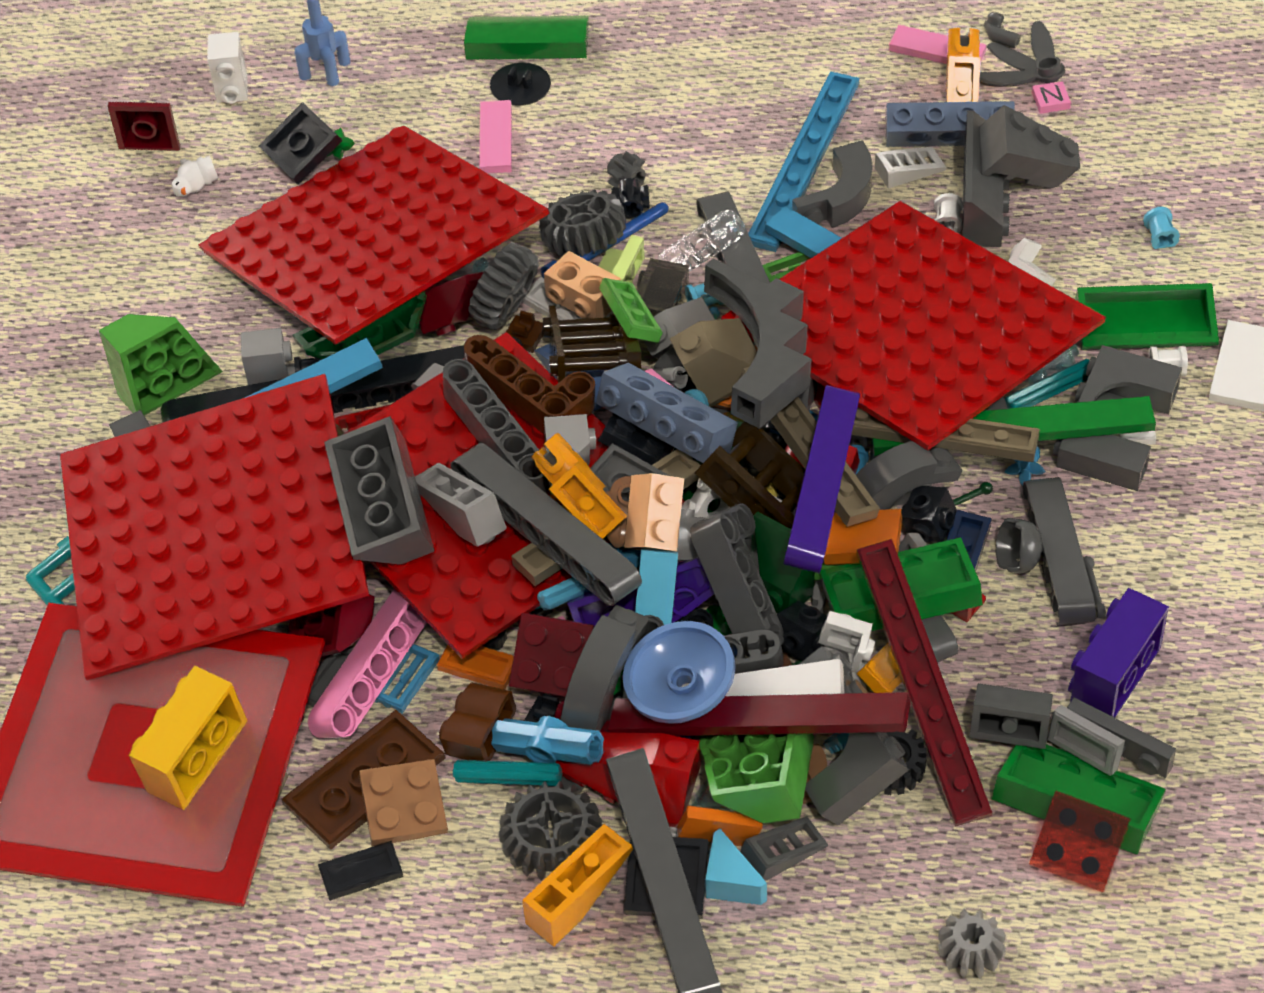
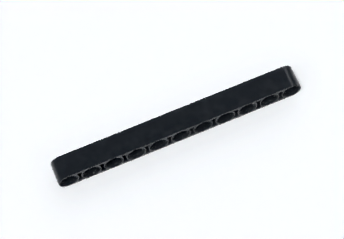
(383, 385)

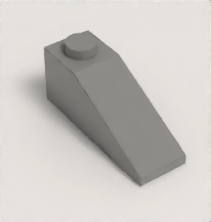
(462, 504)

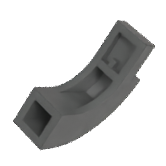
(849, 195)
(905, 469)
(599, 668)

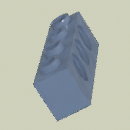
(933, 122)
(665, 412)

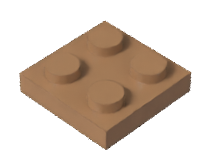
(403, 802)

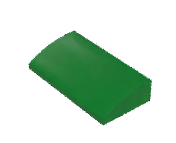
(526, 37)
(1151, 316)
(937, 574)
(1035, 773)

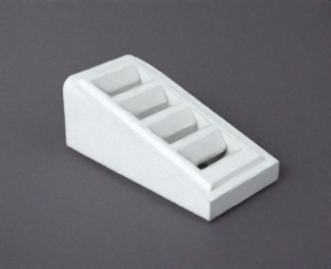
(893, 171)

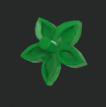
(345, 145)

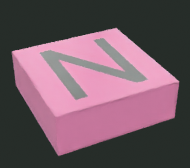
(1051, 97)

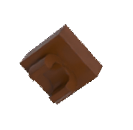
(527, 330)

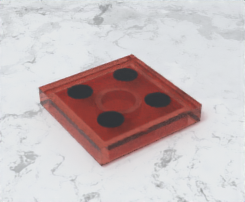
(1080, 841)

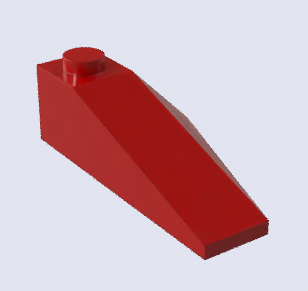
(671, 759)

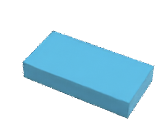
(658, 584)

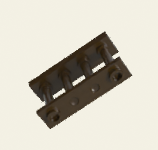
(588, 344)
(737, 486)

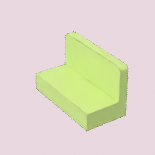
(626, 262)

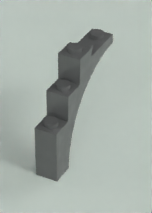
(773, 318)

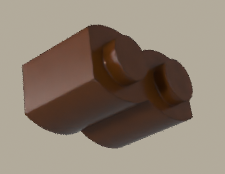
(469, 728)

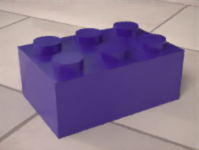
(1119, 652)

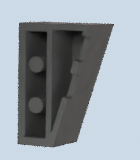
(1026, 150)

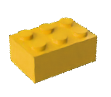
(188, 737)

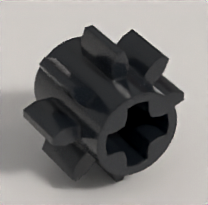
(632, 196)

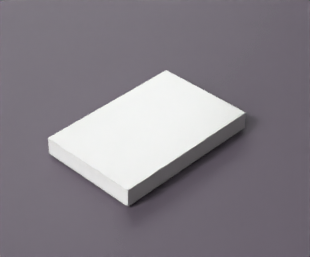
(1240, 367)

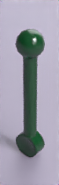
(984, 488)

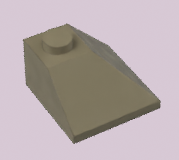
(715, 355)

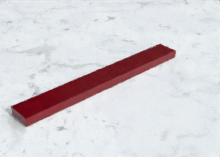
(924, 683)
(779, 715)

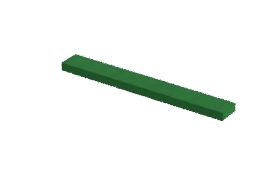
(1069, 419)

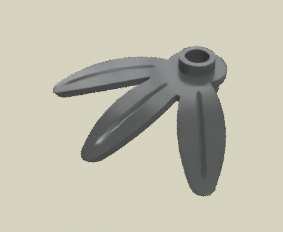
(1045, 68)

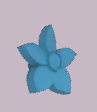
(1025, 468)

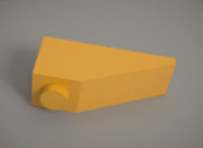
(575, 885)

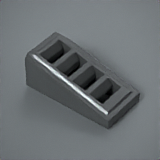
(767, 864)

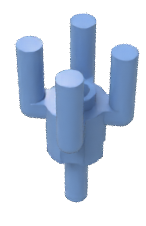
(321, 44)

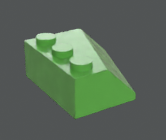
(154, 360)
(758, 773)

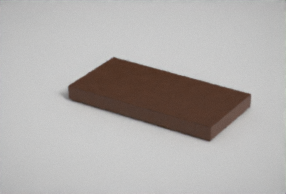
(332, 797)

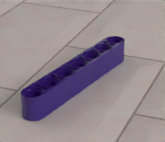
(822, 480)

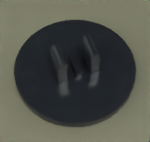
(520, 83)

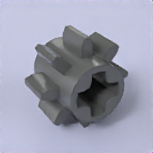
(625, 167)

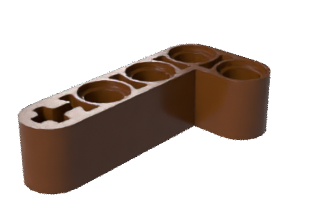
(525, 389)

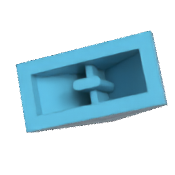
(731, 875)

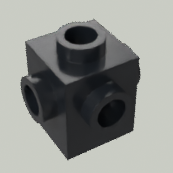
(929, 513)
(801, 629)

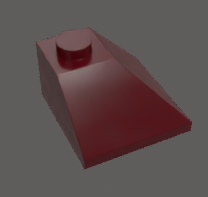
(144, 126)
(448, 304)
(337, 624)

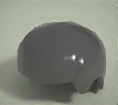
(1018, 541)

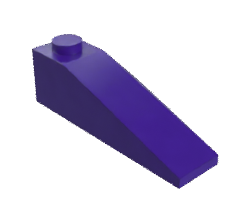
(690, 591)

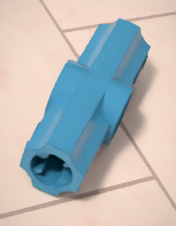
(547, 741)

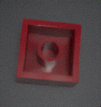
(547, 653)

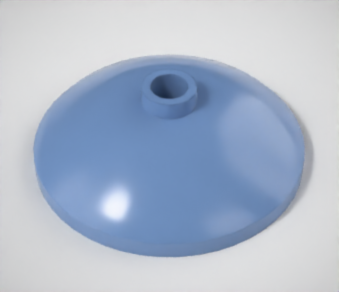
(677, 656)

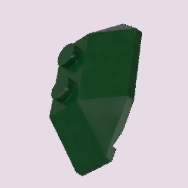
(382, 334)

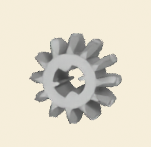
(956, 945)

